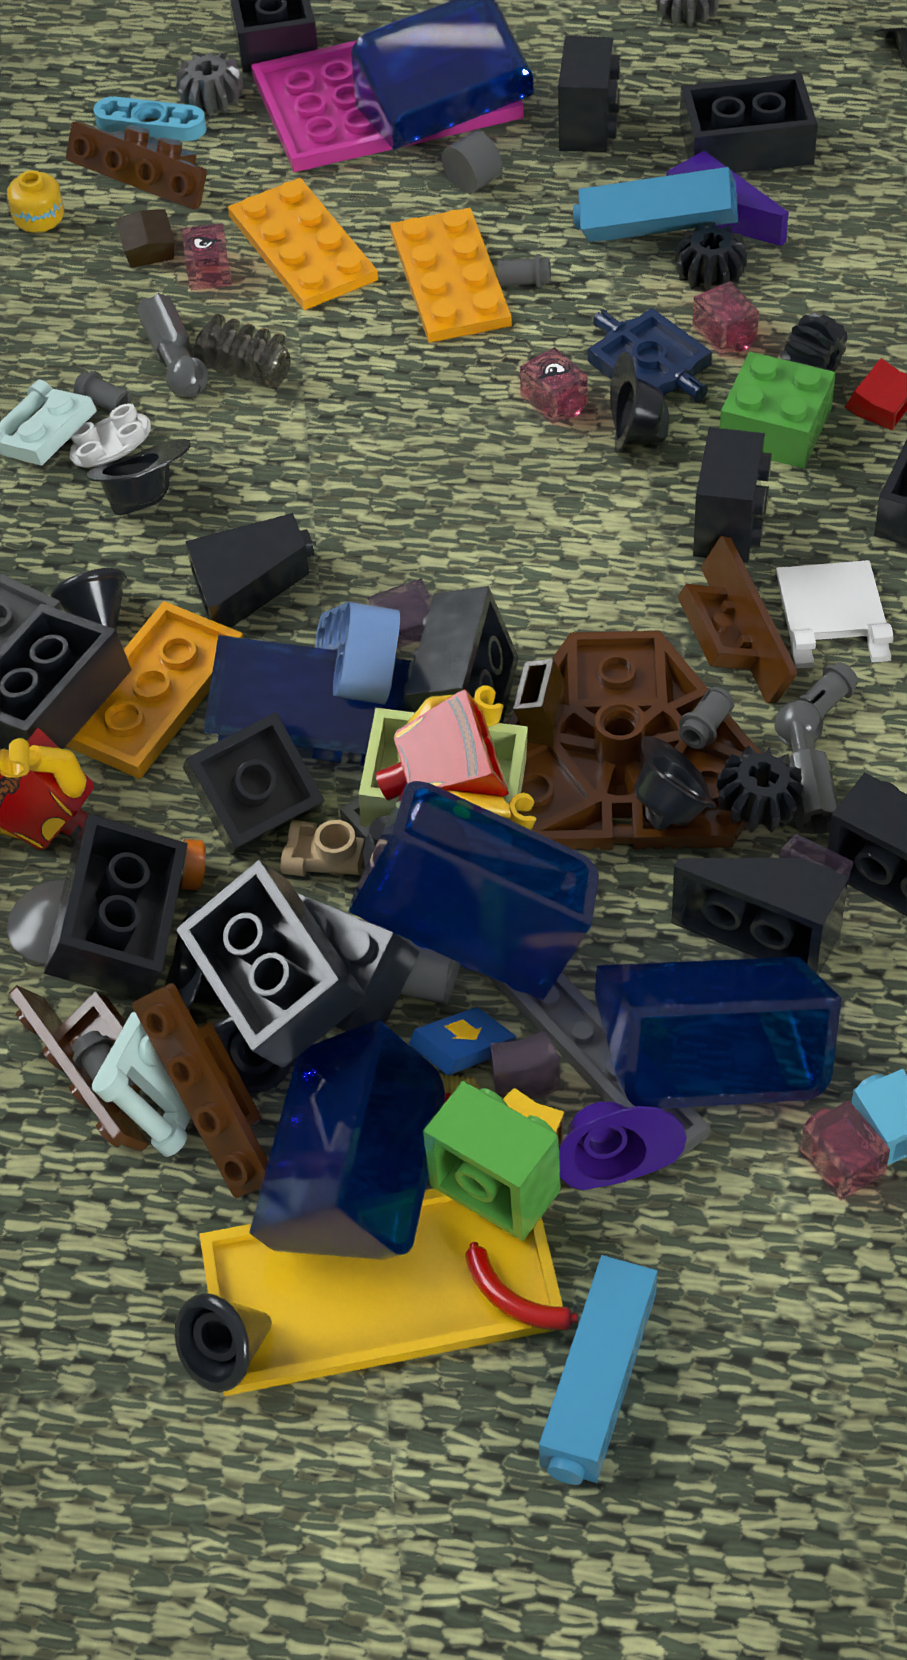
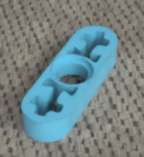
(184, 122)

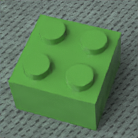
(783, 402)
(493, 1159)

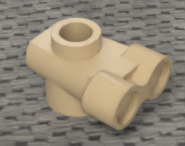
(323, 849)

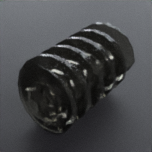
(243, 351)

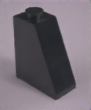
(248, 566)

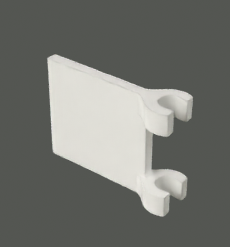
(830, 604)

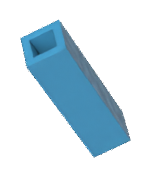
(657, 205)
(597, 1371)

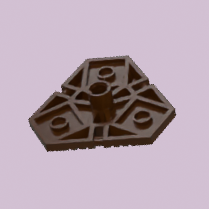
(614, 696)

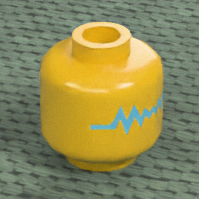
(35, 201)

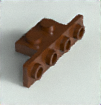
(139, 161)
(735, 623)
(94, 1014)
(207, 1087)

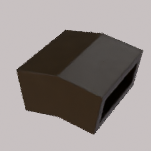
(146, 237)
(540, 700)

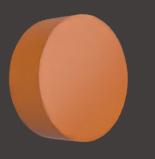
(194, 865)

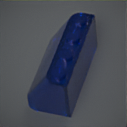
(438, 70)
(297, 683)
(478, 889)
(718, 1031)
(350, 1149)

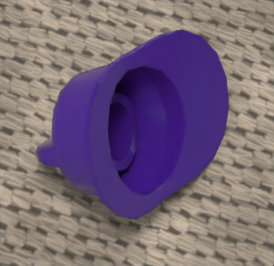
(618, 1144)

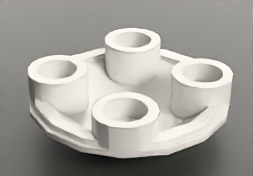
(110, 437)

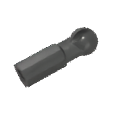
(172, 346)
(800, 727)

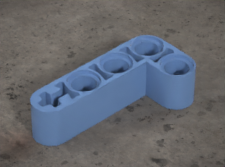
(365, 646)

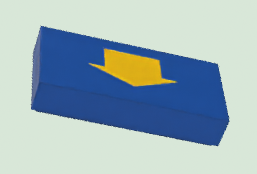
(459, 1040)

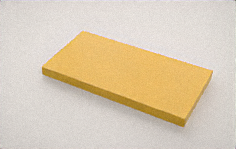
(372, 1312)

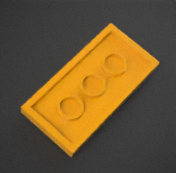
(302, 243)
(450, 275)
(167, 682)

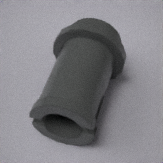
(524, 271)
(101, 392)
(836, 683)
(700, 725)
(91, 1051)

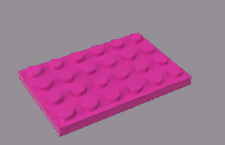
(316, 110)

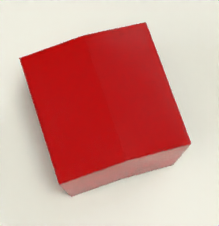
(881, 396)

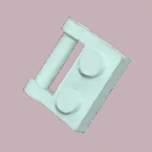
(48, 428)
(137, 1059)

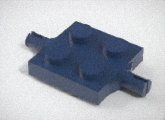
(659, 350)

